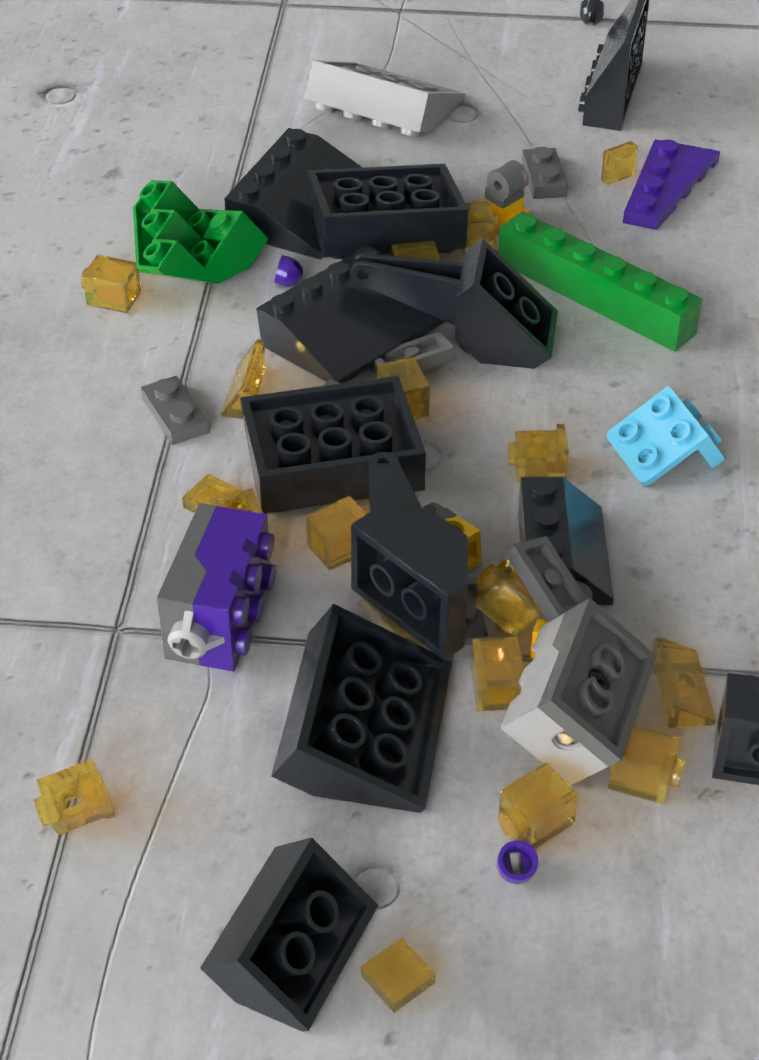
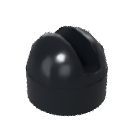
(591, 11)

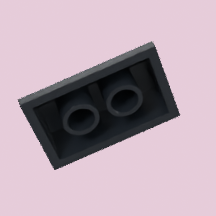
(573, 527)
(291, 935)

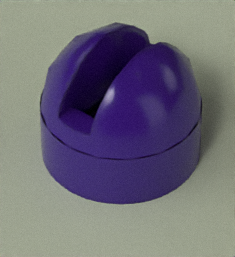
(288, 271)
(527, 861)

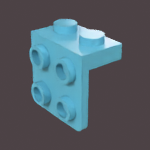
(663, 436)

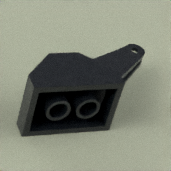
(488, 301)
(410, 561)

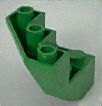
(188, 241)

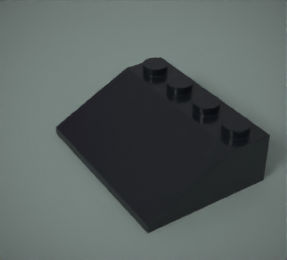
(616, 70)
(278, 192)
(387, 208)
(337, 325)
(318, 441)
(363, 715)

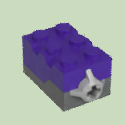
(216, 587)

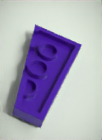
(665, 179)

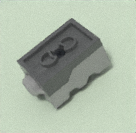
(580, 692)

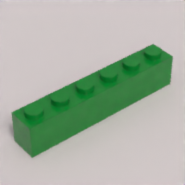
(600, 281)

